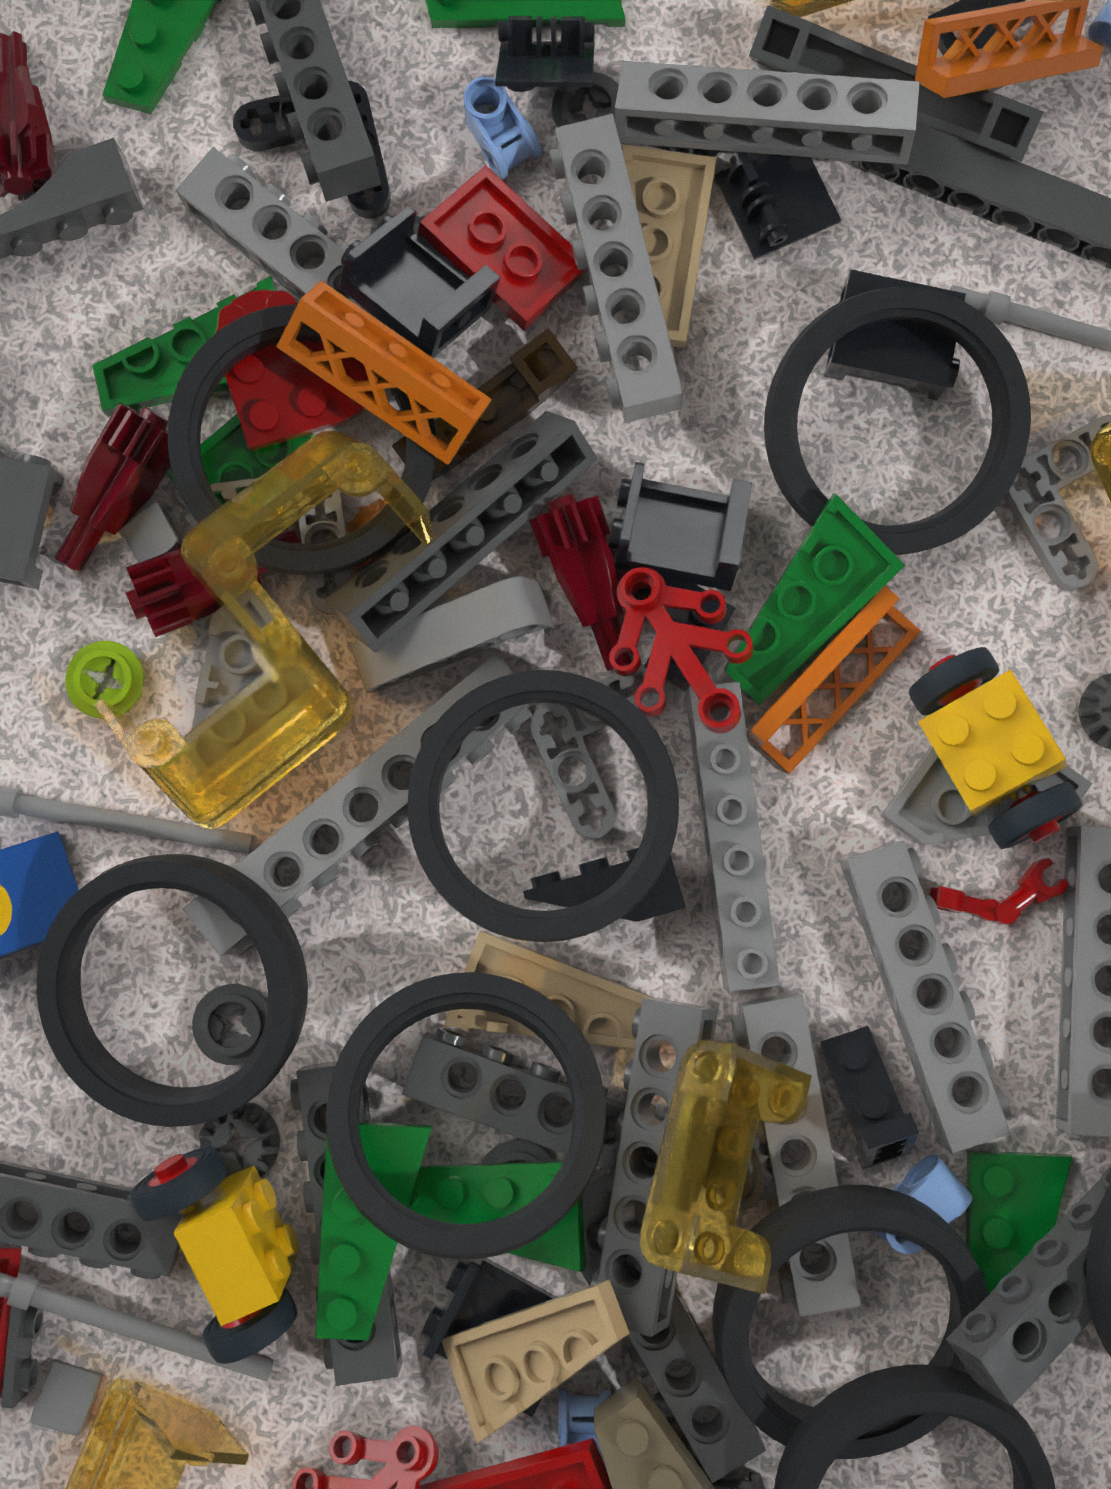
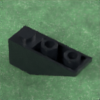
(597, 877)

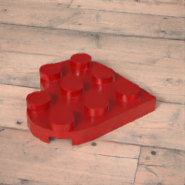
(276, 393)

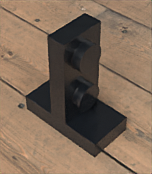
(868, 1098)

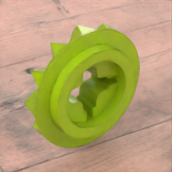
(99, 658)

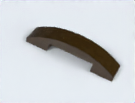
(515, 392)

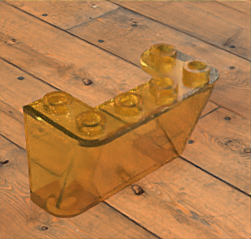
(706, 1161)

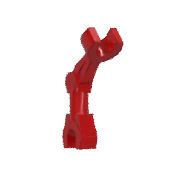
(1006, 910)

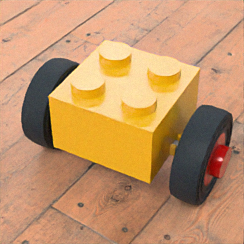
(994, 745)
(232, 1244)

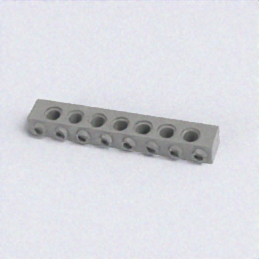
(337, 810)

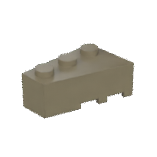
(641, 1444)

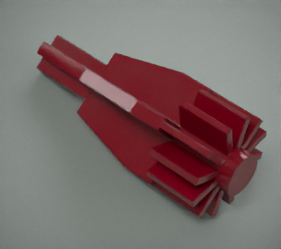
(25, 135)
(116, 479)
(584, 566)
(171, 593)

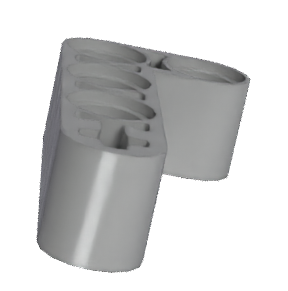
(456, 631)

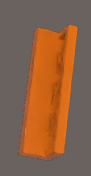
(1006, 63)
(388, 356)
(821, 667)

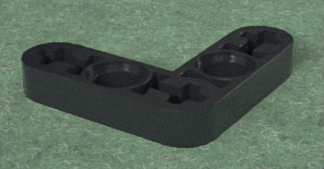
(272, 138)

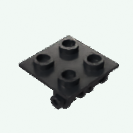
(541, 63)
(776, 200)

